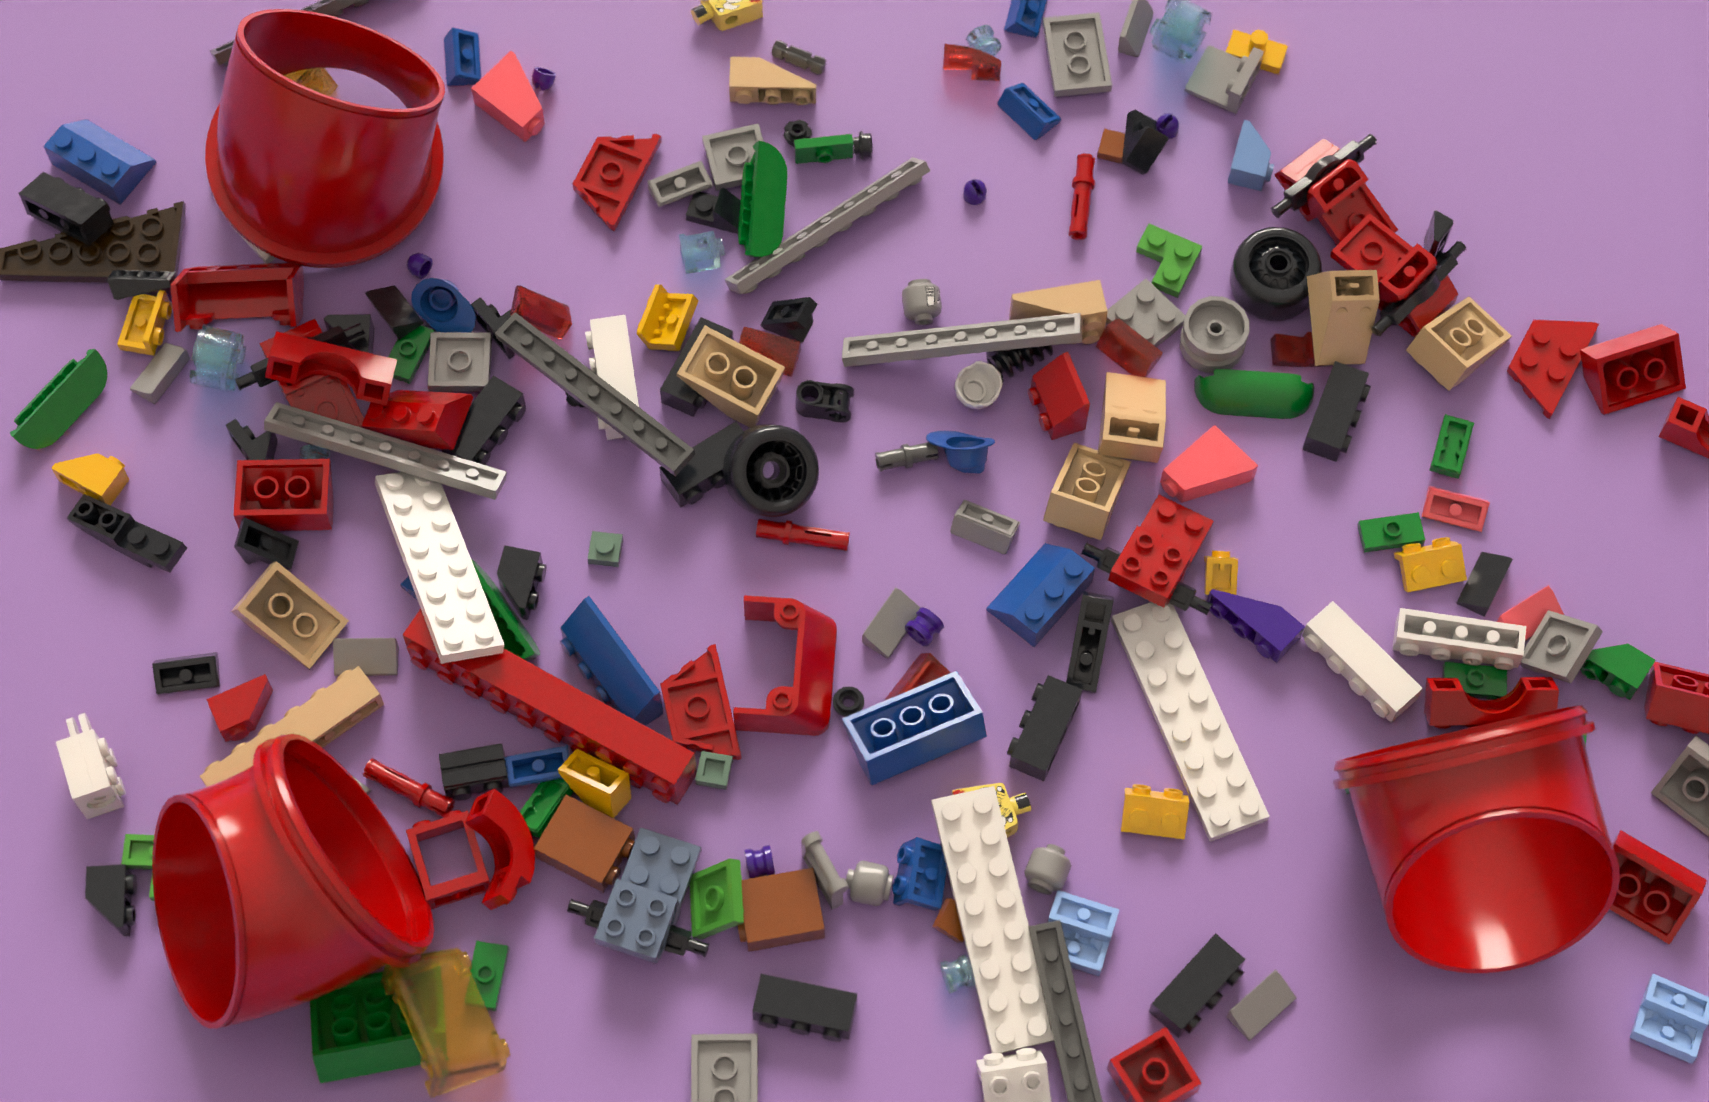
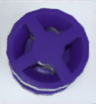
(924, 626)
(759, 862)

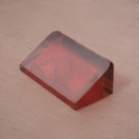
(541, 312)
(775, 347)
(1128, 348)
(923, 670)

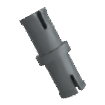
(906, 456)

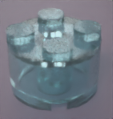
(1180, 29)
(217, 357)

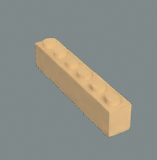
(320, 719)

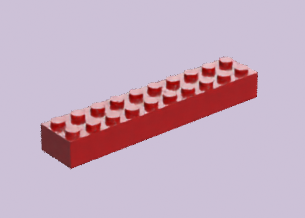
(563, 714)

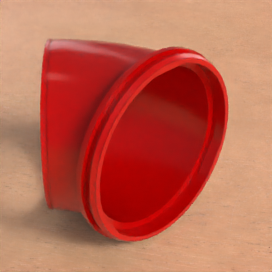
(315, 172)
(1486, 840)
(281, 887)

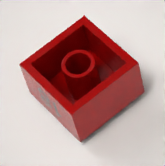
(1154, 1071)

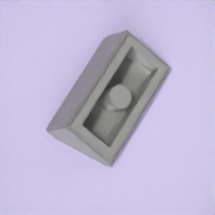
(1135, 27)
(679, 184)
(160, 372)
(984, 527)
(889, 623)
(372, 655)
(1261, 1005)

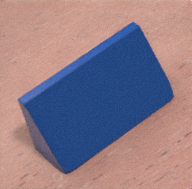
(1025, 17)
(462, 57)
(1028, 110)
(535, 766)

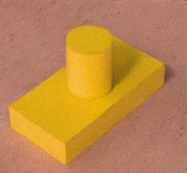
(1243, 43)

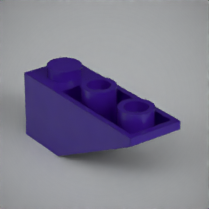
(1262, 623)

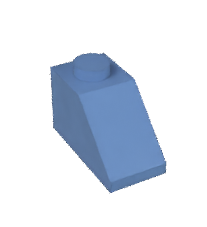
(1250, 160)

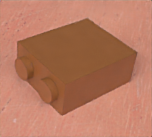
(585, 843)
(781, 910)

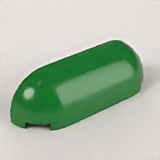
(763, 201)
(1254, 393)
(61, 401)
(513, 633)

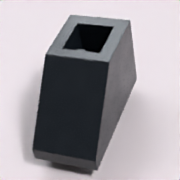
(519, 577)
(110, 894)

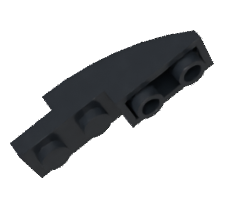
(125, 534)

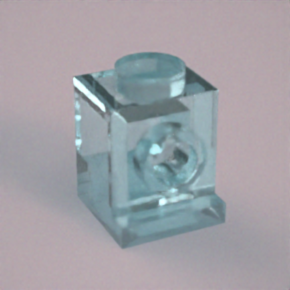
(701, 251)

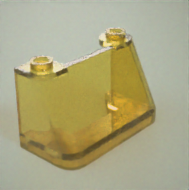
(447, 1019)

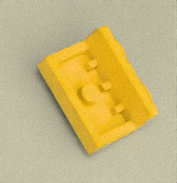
(666, 319)
(145, 323)
(1431, 564)
(1155, 812)

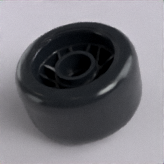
(1272, 273)
(793, 475)

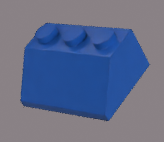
(98, 159)
(1042, 592)

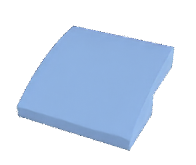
(1086, 930)
(1671, 1018)

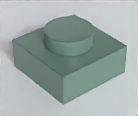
(605, 549)
(714, 770)

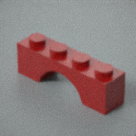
(299, 357)
(1687, 427)
(1450, 705)

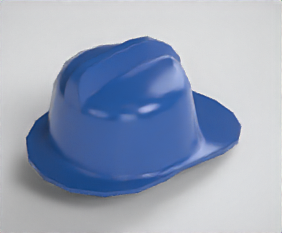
(443, 306)
(962, 450)

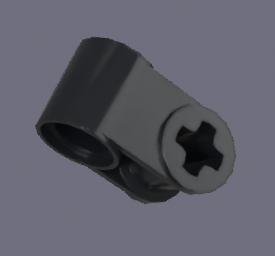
(826, 400)

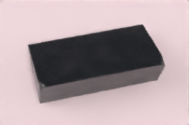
(1437, 233)
(394, 310)
(1484, 582)
(186, 673)

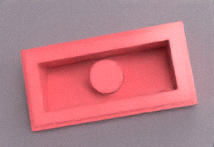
(1455, 508)
(1532, 611)

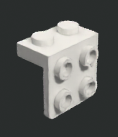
(1014, 1077)

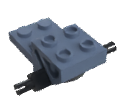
(647, 901)

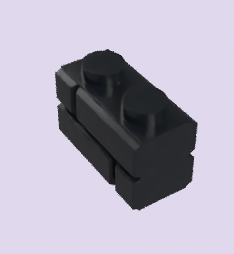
(473, 771)

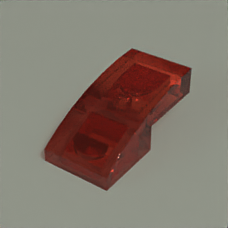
(982, 64)
(1292, 350)

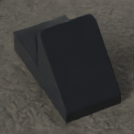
(1141, 142)
(715, 211)
(790, 318)
(491, 321)
(251, 447)
(264, 544)

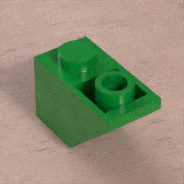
(1618, 667)

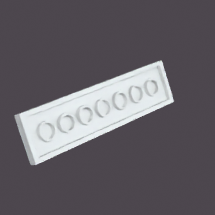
(439, 567)
(1190, 719)
(992, 919)

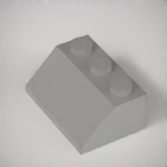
(1687, 785)

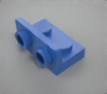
(920, 874)

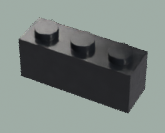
(66, 208)
(674, 390)
(1337, 412)
(488, 421)
(703, 470)
(1044, 727)
(1198, 986)
(804, 1007)

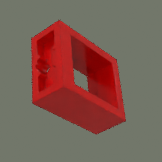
(457, 888)

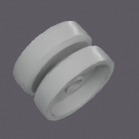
(1214, 334)

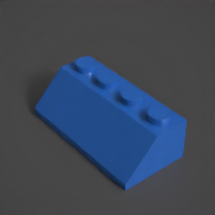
(610, 664)
(915, 727)

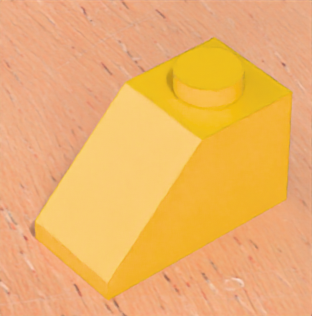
(93, 476)
(596, 782)

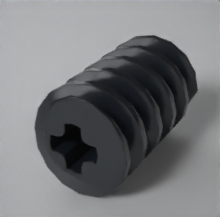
(1006, 359)

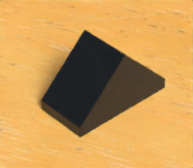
(362, 343)

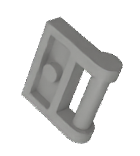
(824, 871)

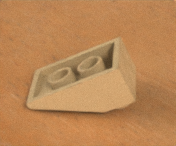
(1068, 299)
(1457, 343)
(731, 376)
(1086, 491)
(290, 615)

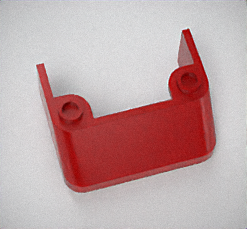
(238, 292)
(806, 705)

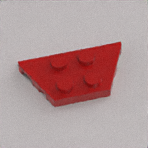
(613, 174)
(1549, 359)
(700, 707)

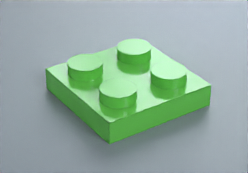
(716, 899)

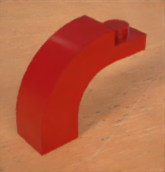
(510, 842)

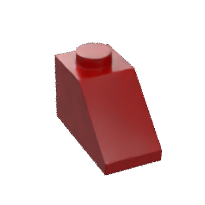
(240, 708)

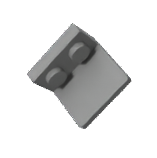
(1224, 77)

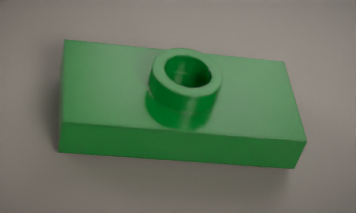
(823, 149)
(410, 353)
(1451, 446)
(1391, 532)
(1478, 680)
(543, 804)
(488, 971)

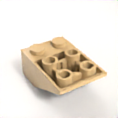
(1342, 315)
(1133, 417)

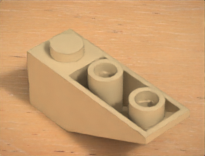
(761, 81)

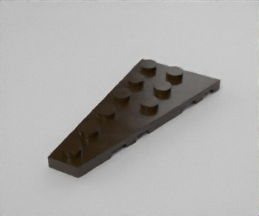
(132, 243)

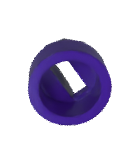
(543, 78)
(1172, 127)
(970, 194)
(419, 265)

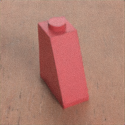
(510, 98)
(1207, 467)

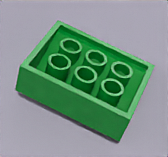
(360, 1032)

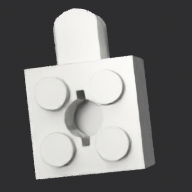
(90, 770)

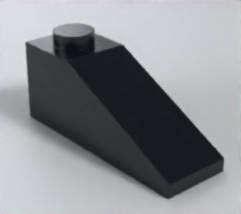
(1089, 641)

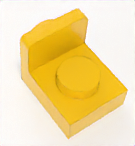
(1221, 572)

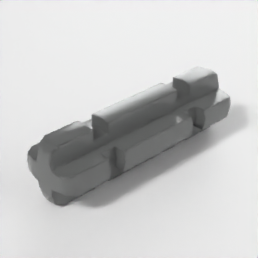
(798, 57)

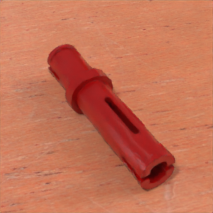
(1083, 186)
(802, 534)
(401, 784)

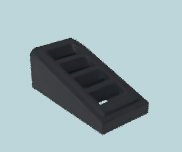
(134, 282)

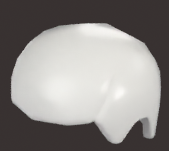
(978, 385)

